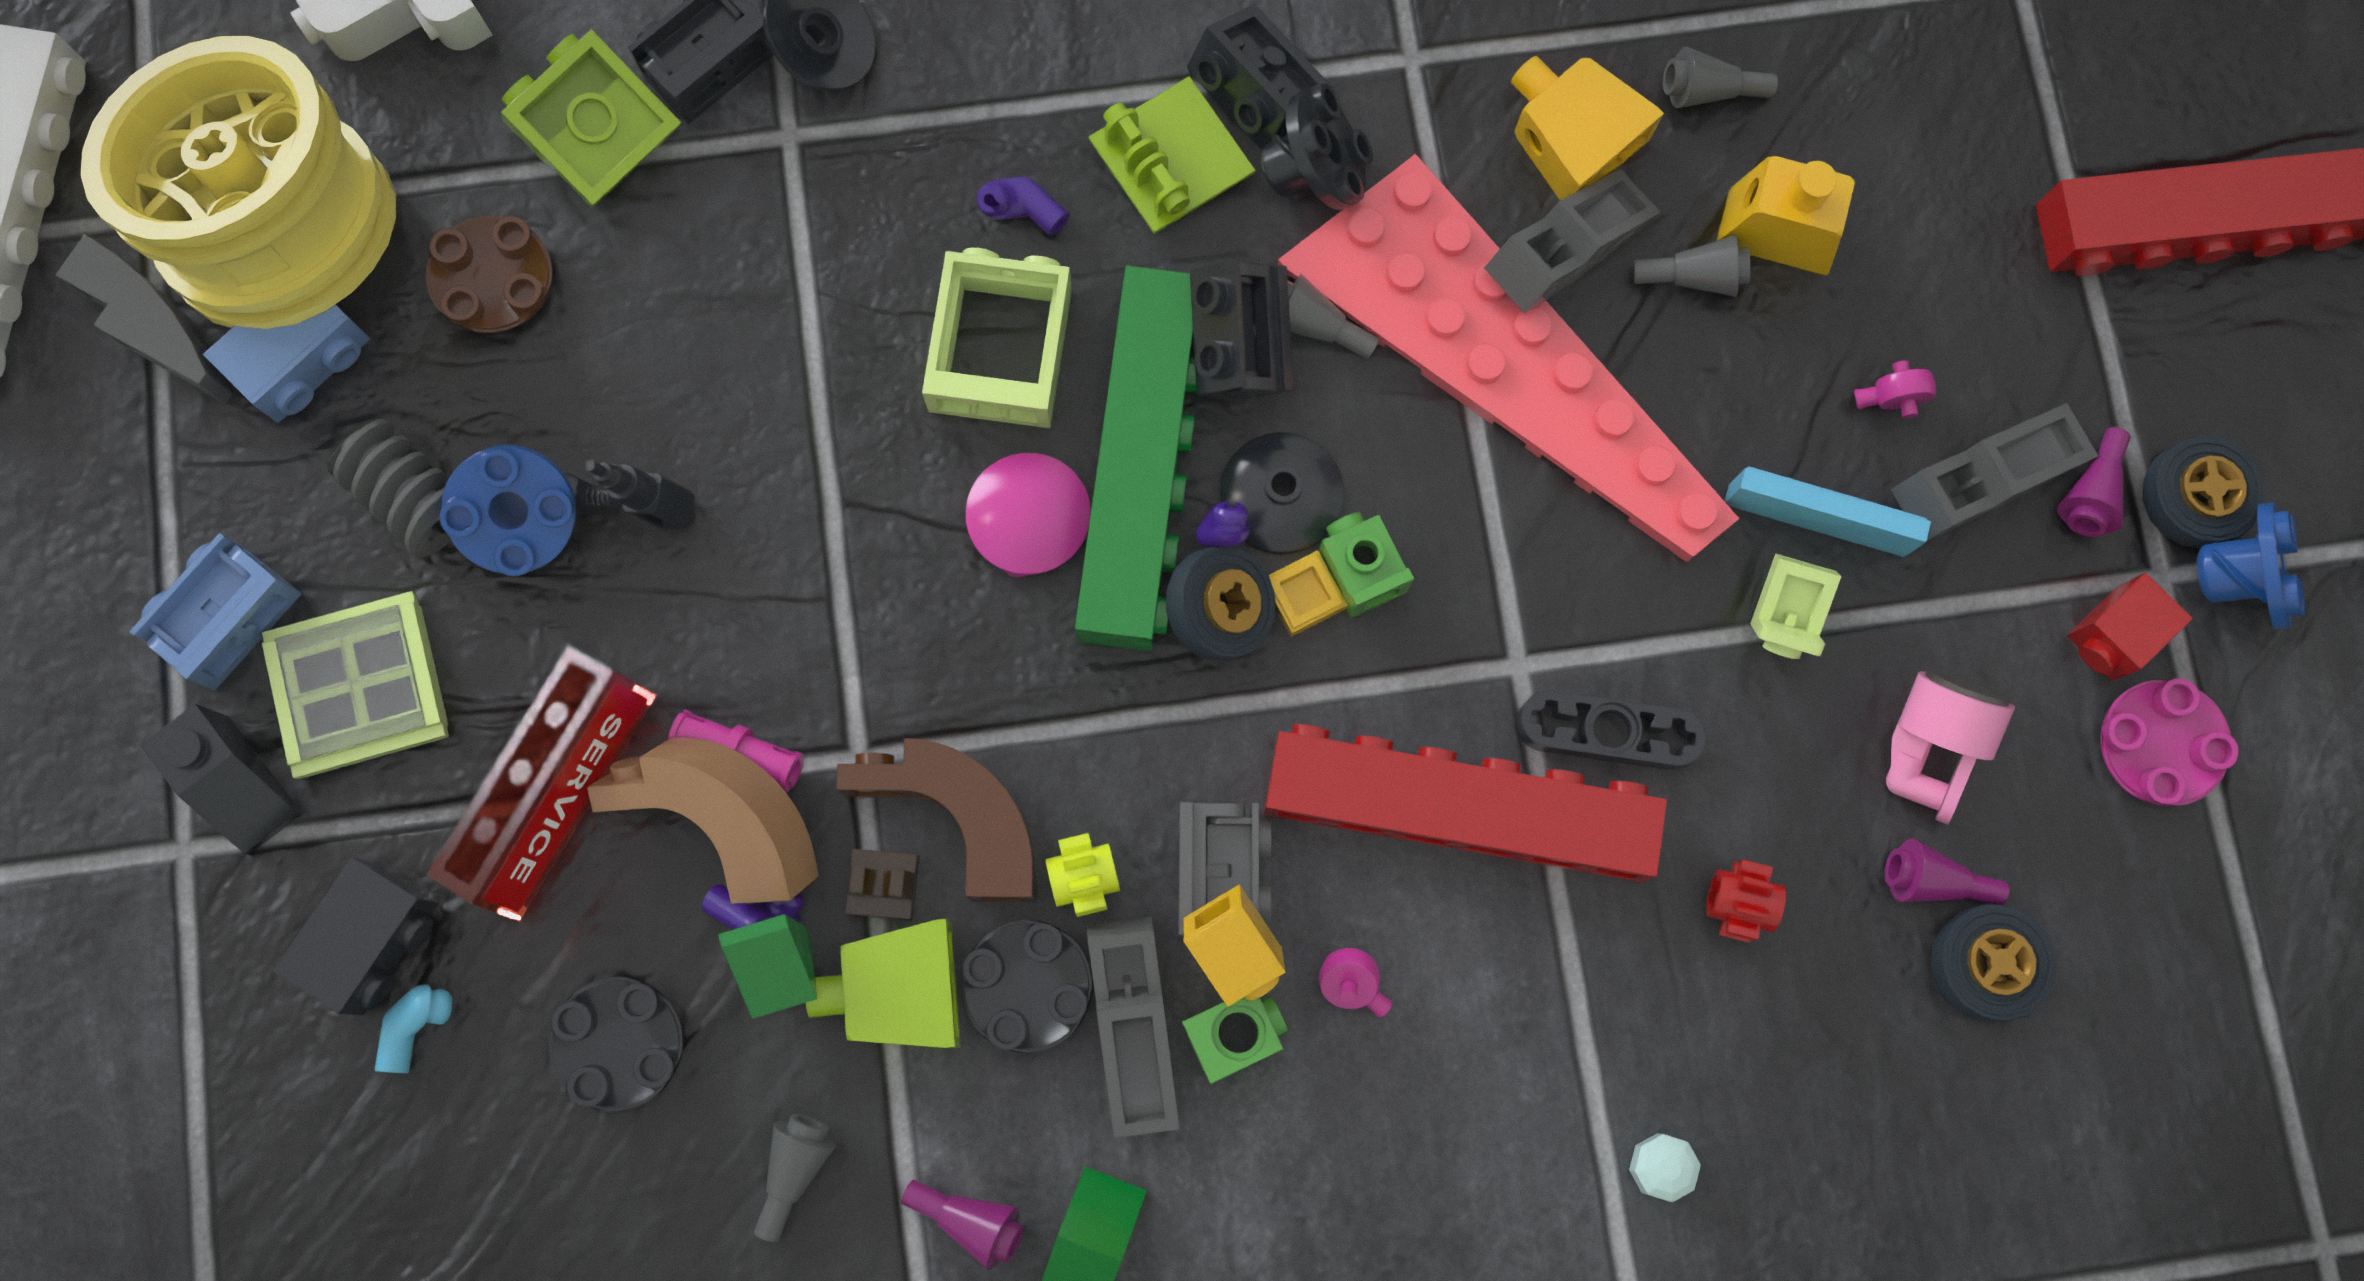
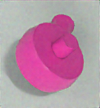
(1899, 390)
(1352, 980)

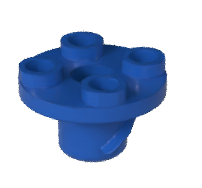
(508, 509)
(2256, 568)

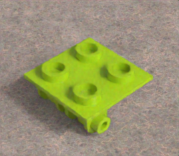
(1170, 154)

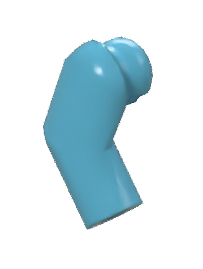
(404, 1020)

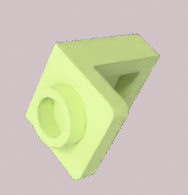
(1794, 607)

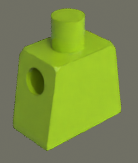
(896, 988)

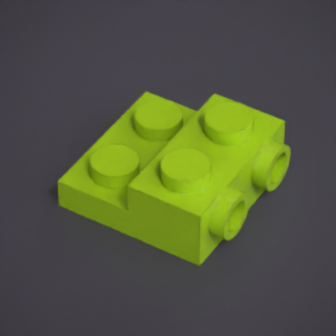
(588, 116)

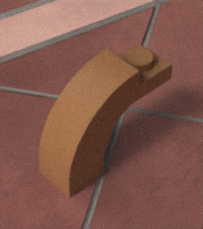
(732, 800)

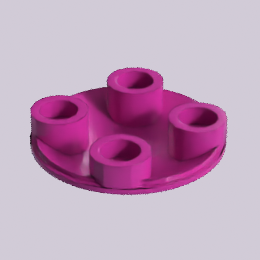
(1028, 514)
(2167, 742)

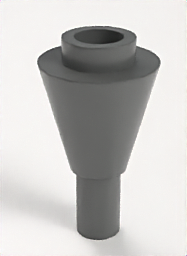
(1701, 79)
(1710, 268)
(1319, 319)
(796, 1157)

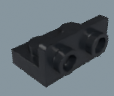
(1252, 72)

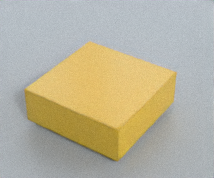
(1306, 593)

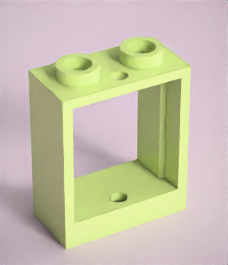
(985, 396)

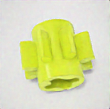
(1082, 875)

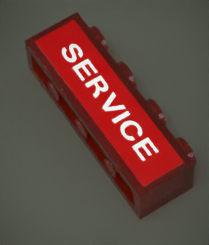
(541, 785)

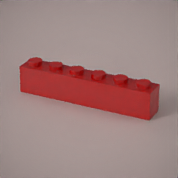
(2204, 212)
(1466, 805)

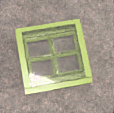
(354, 685)

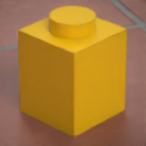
(1234, 947)

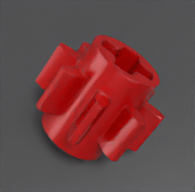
(1745, 900)

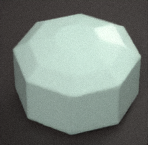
(1664, 1167)

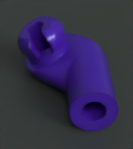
(1020, 199)
(1224, 526)
(718, 906)

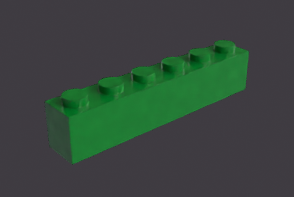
(1138, 464)

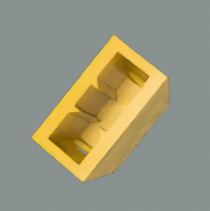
(1580, 122)
(1789, 212)

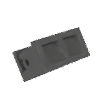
(1219, 851)

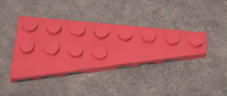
(1415, 277)

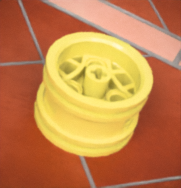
(239, 182)

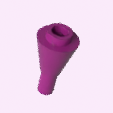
(2096, 498)
(1925, 874)
(980, 1227)

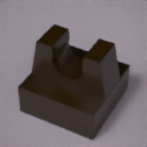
(882, 884)

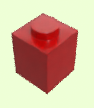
(2128, 627)

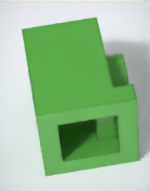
(1361, 584)

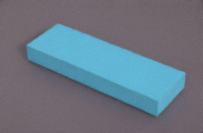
(1827, 512)

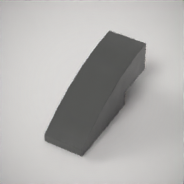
(1570, 239)
(142, 316)
(1996, 470)
(1132, 1027)

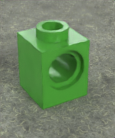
(1214, 1057)

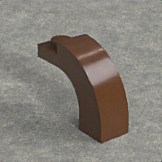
(995, 834)

